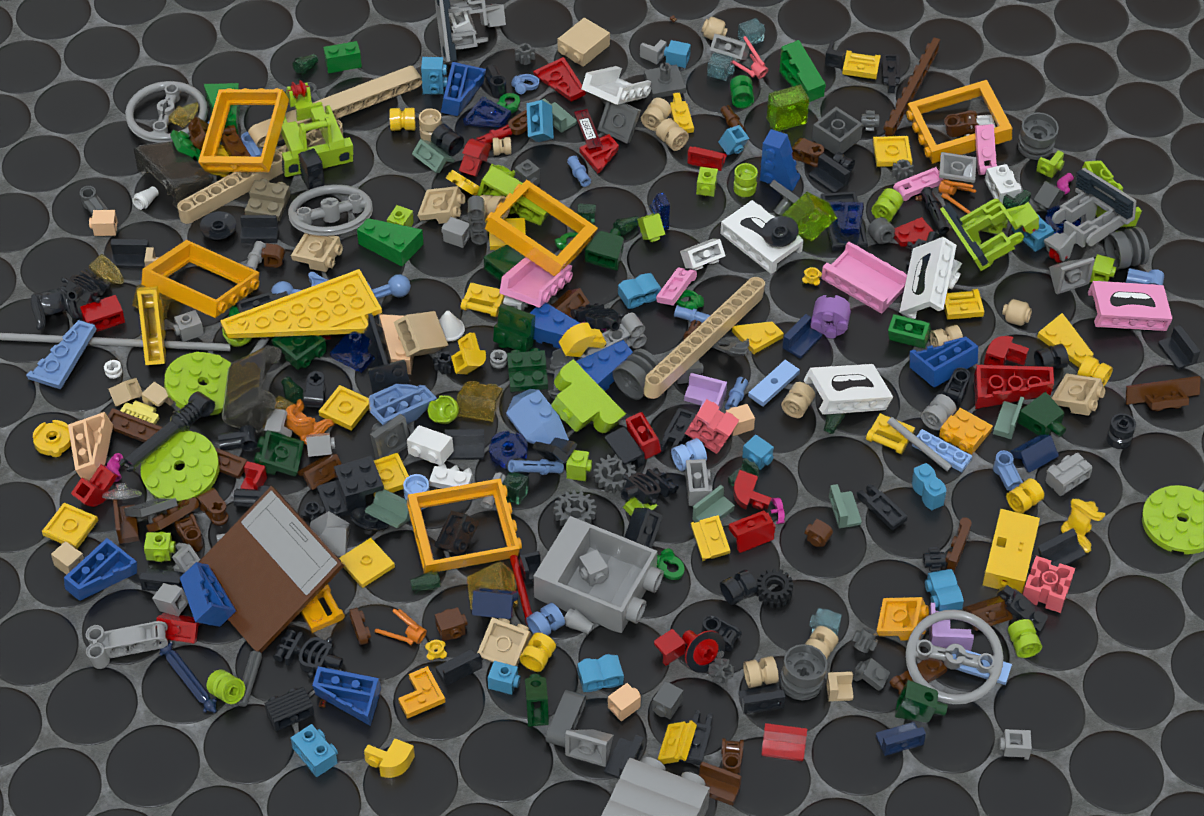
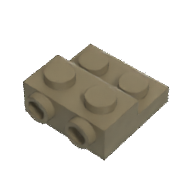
(267, 198)

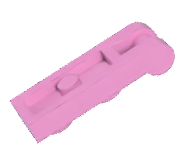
(985, 147)
(918, 182)
(676, 286)

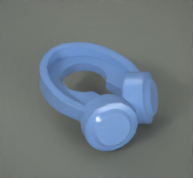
(521, 87)

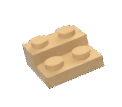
(441, 204)
(318, 251)
(1079, 393)
(504, 641)

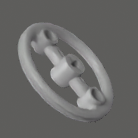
(164, 108)
(330, 210)
(963, 658)

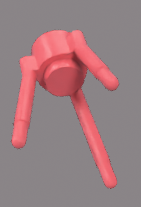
(758, 67)

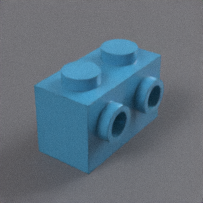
(433, 74)
(540, 121)
(1036, 239)
(314, 750)

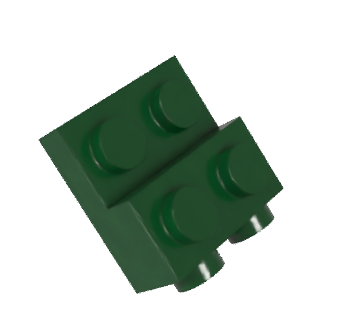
(514, 329)
(300, 349)
(527, 370)
(279, 453)

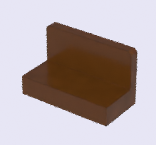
(571, 300)
(320, 470)
(125, 525)
(991, 611)
(722, 783)

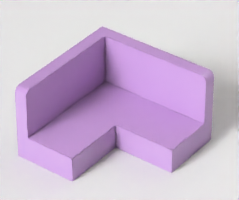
(705, 388)
(943, 636)

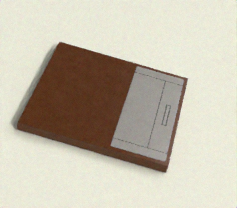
(270, 568)

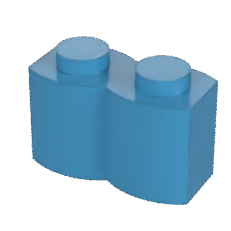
(638, 290)
(928, 486)
(944, 590)
(600, 673)

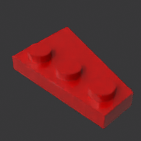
(561, 79)

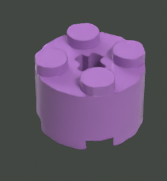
(831, 316)

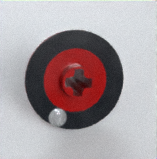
(703, 649)

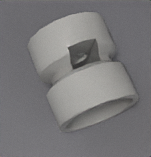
(938, 412)

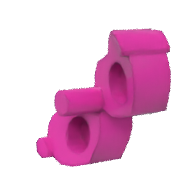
(777, 502)

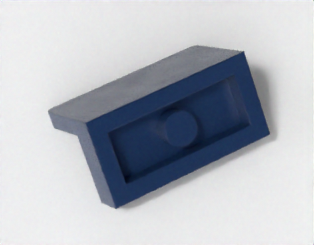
(801, 337)
(1036, 452)
(493, 602)
(900, 738)

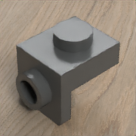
(529, 172)
(872, 673)

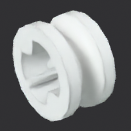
(110, 365)

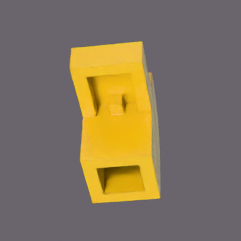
(579, 338)
(469, 356)
(392, 762)

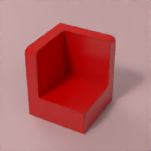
(255, 476)
(671, 646)

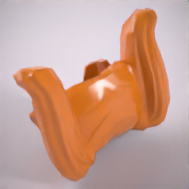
(304, 425)

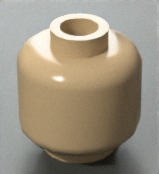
(713, 26)
(1017, 312)

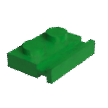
(184, 145)

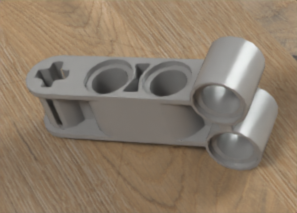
(630, 331)
(123, 641)

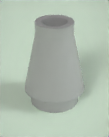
(578, 621)

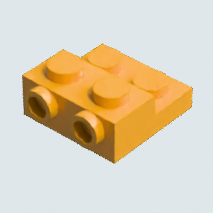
(965, 431)
(901, 616)

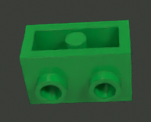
(342, 57)
(909, 331)

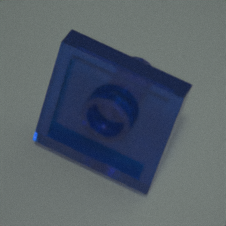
(353, 351)

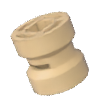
(497, 146)

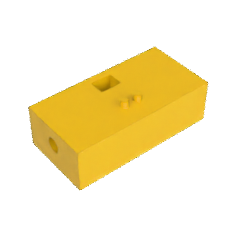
(1011, 550)

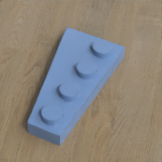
(64, 356)

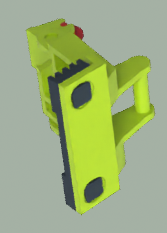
(333, 153)
(991, 213)

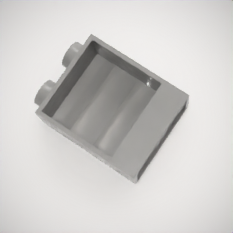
(612, 602)
(652, 791)

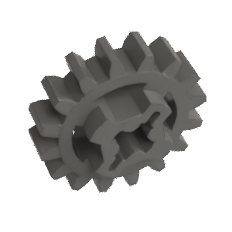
(610, 472)
(575, 506)

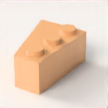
(393, 343)
(90, 443)

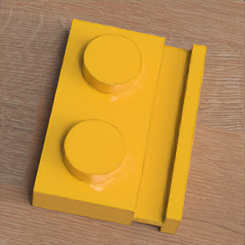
(710, 538)
(677, 742)

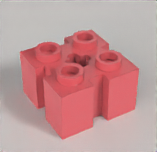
(712, 426)
(1048, 584)

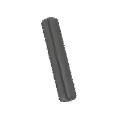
(250, 675)

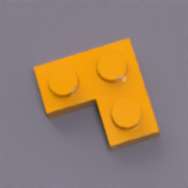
(426, 695)

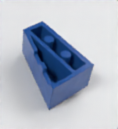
(461, 87)
(778, 161)
(551, 324)
(603, 362)
(939, 363)
(99, 570)
(206, 596)
(348, 692)

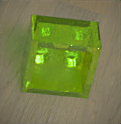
(787, 108)
(811, 215)

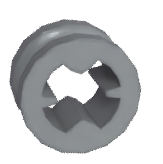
(498, 354)

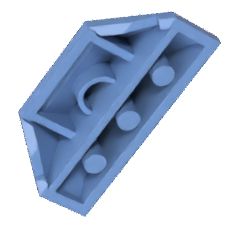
(400, 399)
(535, 417)

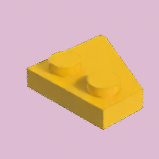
(759, 335)

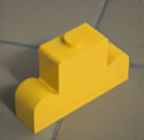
(152, 325)

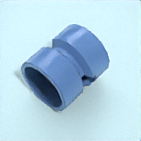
(546, 620)

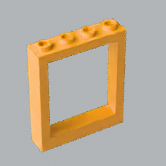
(226, 98)
(964, 144)
(526, 245)
(158, 271)
(456, 494)

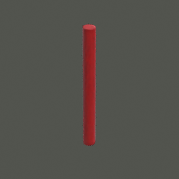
(520, 586)

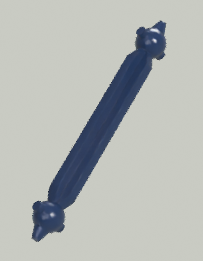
(189, 678)

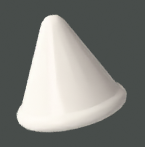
(451, 326)

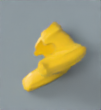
(1080, 520)

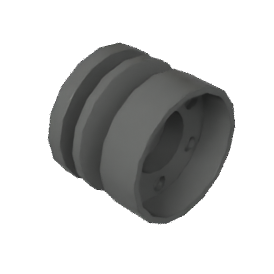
(1037, 135)
(1127, 248)
(632, 372)
(803, 672)

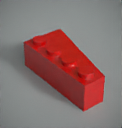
(1008, 383)

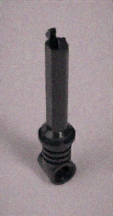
(198, 406)

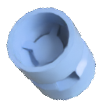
(691, 451)
(415, 484)

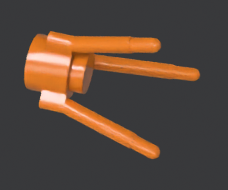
(949, 188)
(414, 632)

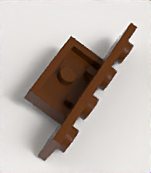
(1164, 393)

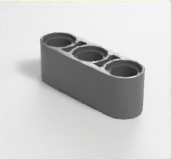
(477, 220)
(565, 717)

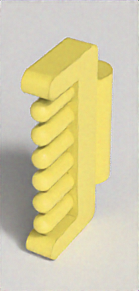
(142, 410)

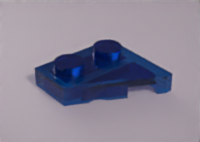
(487, 114)
(661, 205)
(848, 216)

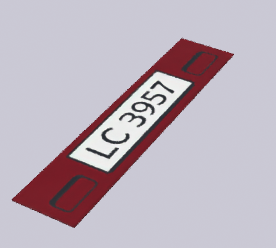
(588, 128)

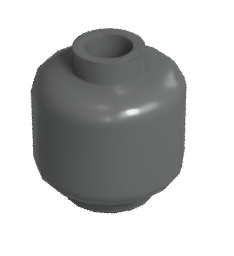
(881, 230)

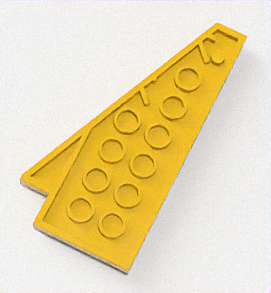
(323, 309)

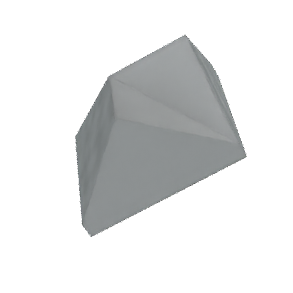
(957, 168)
(1071, 274)
(333, 532)
(588, 745)

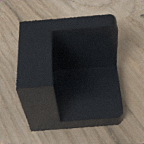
(834, 57)
(529, 564)

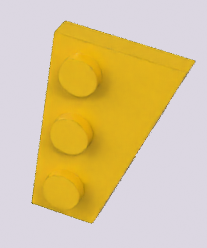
(1062, 332)

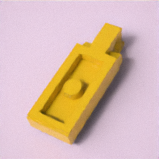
(681, 114)

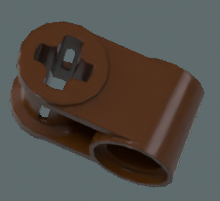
(960, 124)
(198, 131)
(807, 151)
(213, 506)
(189, 532)
(732, 755)

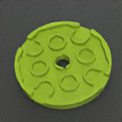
(187, 371)
(194, 479)
(1161, 520)

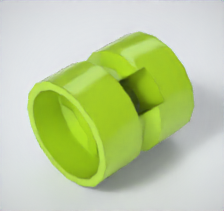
(745, 180)
(887, 204)
(1024, 638)
(225, 686)

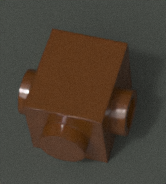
(450, 624)

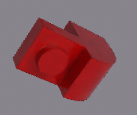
(474, 153)
(1003, 349)
(91, 490)
(744, 492)

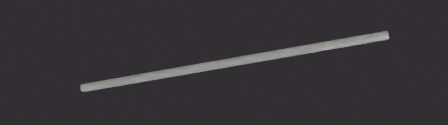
(116, 342)

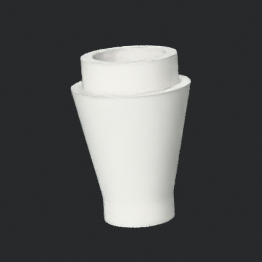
(144, 198)

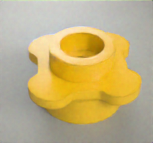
(812, 276)
(435, 645)

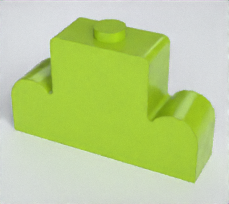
(584, 400)

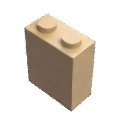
(583, 42)
(420, 333)

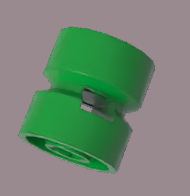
(742, 91)

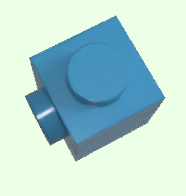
(677, 53)
(733, 140)
(758, 451)
(503, 677)

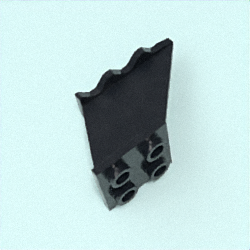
(384, 374)

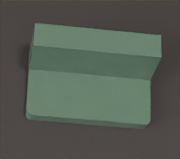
(561, 119)
(431, 155)
(1008, 419)
(712, 505)
(844, 507)
(389, 508)

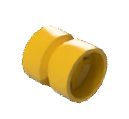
(402, 119)
(1091, 368)
(1025, 496)
(537, 652)

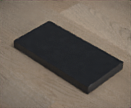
(837, 239)

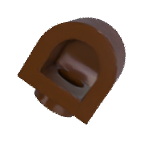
(273, 255)
(818, 533)

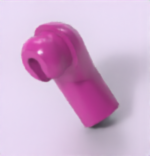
(1063, 182)
(113, 465)

